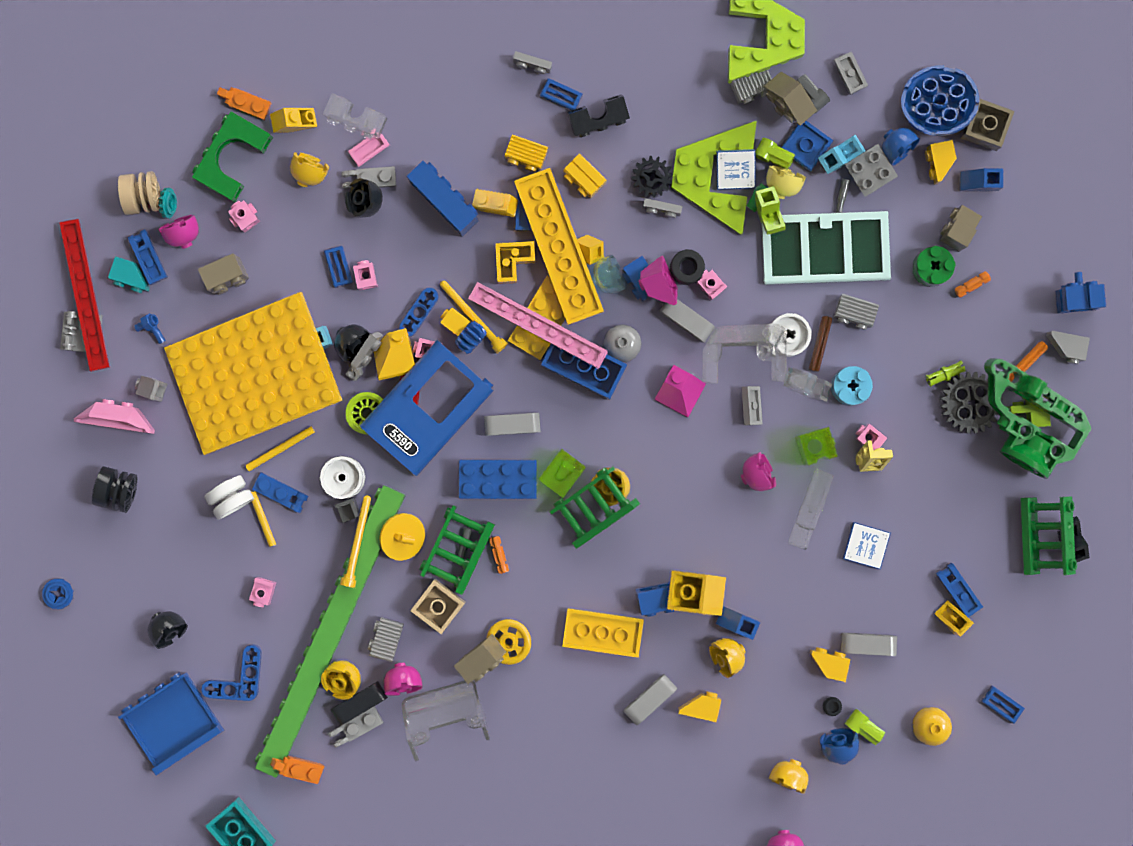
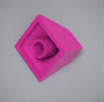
(659, 282)
(680, 391)

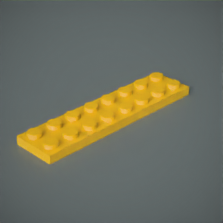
(558, 246)

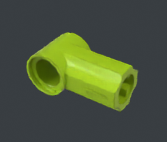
(770, 152)
(861, 724)

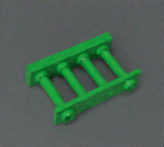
(611, 516)
(1031, 541)
(469, 564)

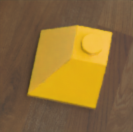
(394, 355)

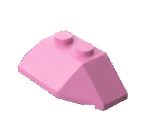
(115, 416)

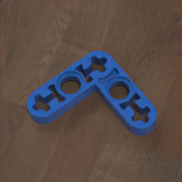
(239, 686)

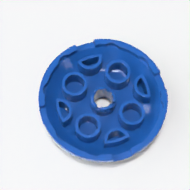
(940, 85)

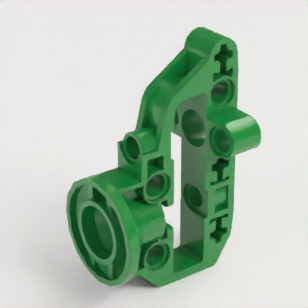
(1033, 448)

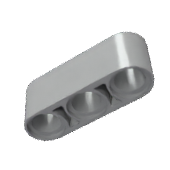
(688, 320)
(512, 424)
(869, 644)
(650, 699)

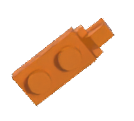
(245, 102)
(298, 768)

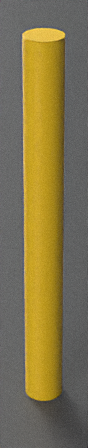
(280, 448)

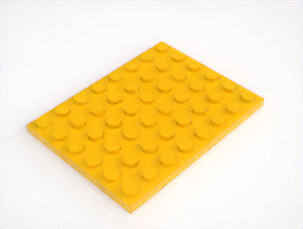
(253, 373)

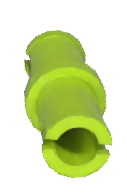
(945, 373)

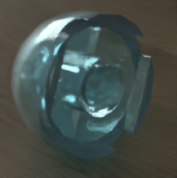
(607, 275)

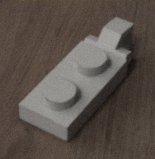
(363, 356)

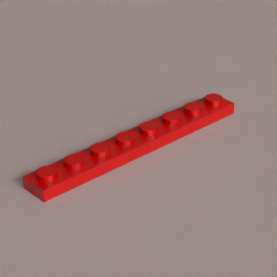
(84, 295)

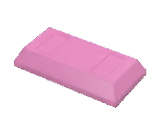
(368, 149)

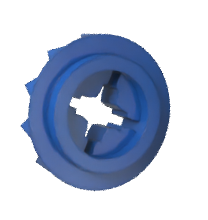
(50, 598)

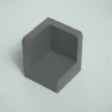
(348, 510)

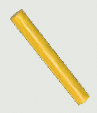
(263, 521)

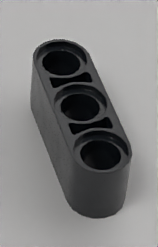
(358, 703)

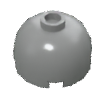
(622, 343)

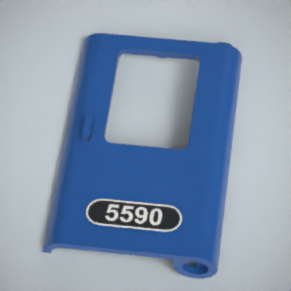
(407, 429)

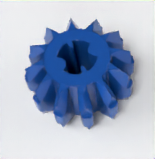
(470, 337)

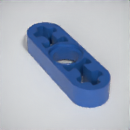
(411, 312)

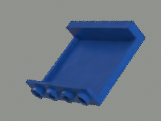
(171, 722)

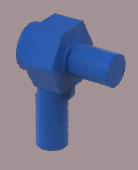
(150, 323)

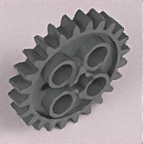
(954, 404)

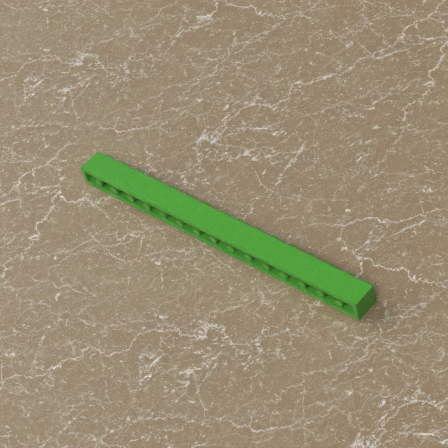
(327, 635)

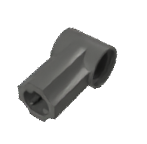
(816, 95)

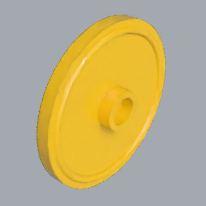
(402, 536)

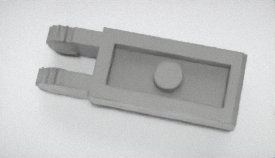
(381, 176)
(358, 726)

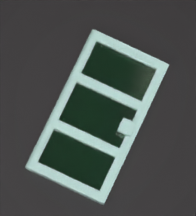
(828, 248)

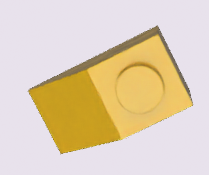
(702, 706)

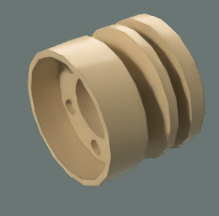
(134, 193)

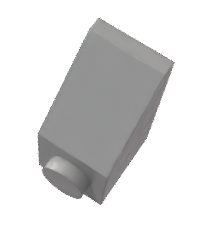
(1069, 346)
(150, 388)

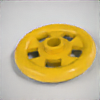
(522, 632)

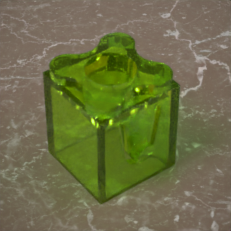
(827, 446)
(562, 473)

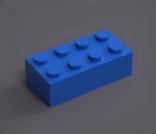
(443, 198)
(600, 381)
(497, 479)

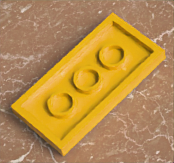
(547, 305)
(603, 632)

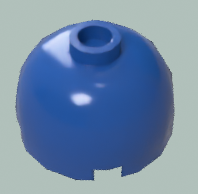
(898, 144)
(840, 746)

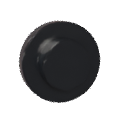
(832, 706)

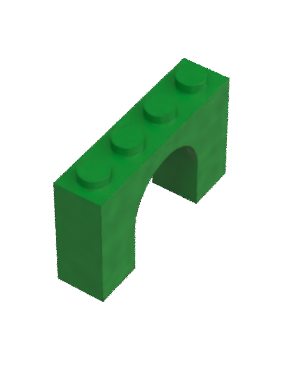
(233, 130)

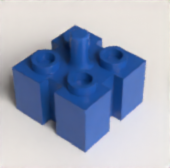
(1080, 296)

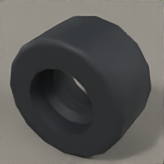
(681, 256)

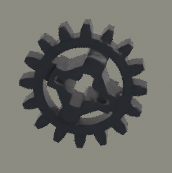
(654, 169)

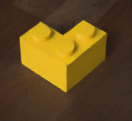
(509, 255)

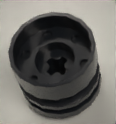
(111, 488)

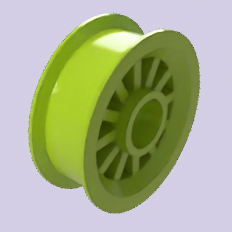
(353, 403)

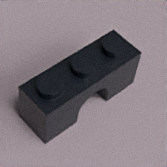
(615, 113)

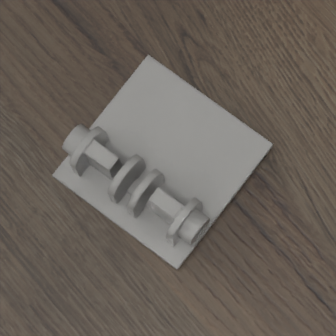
(871, 170)
(71, 332)

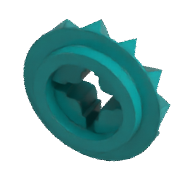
(167, 203)

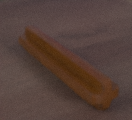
(820, 343)

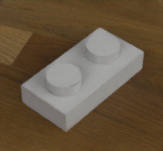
(540, 65)
(850, 73)
(654, 207)
(752, 405)

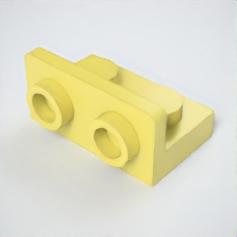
(872, 459)

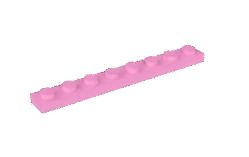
(538, 325)

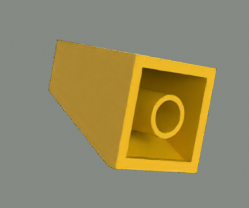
(696, 593)

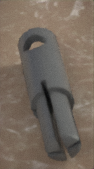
(842, 194)
(466, 534)

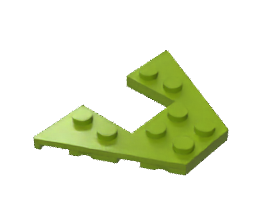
(783, 38)
(694, 171)

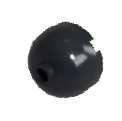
(363, 198)
(349, 341)
(165, 627)

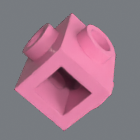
(248, 220)

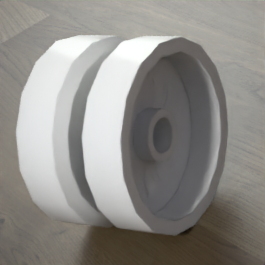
(799, 331)
(351, 485)
(228, 496)

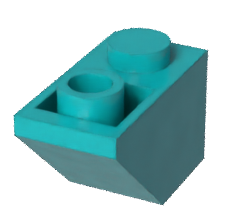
(128, 273)

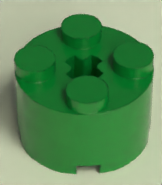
(944, 266)

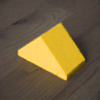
(953, 618)

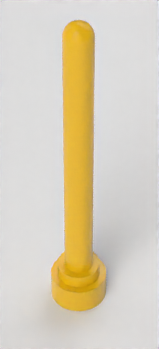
(497, 343)
(349, 578)

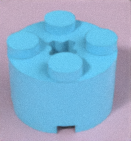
(862, 383)

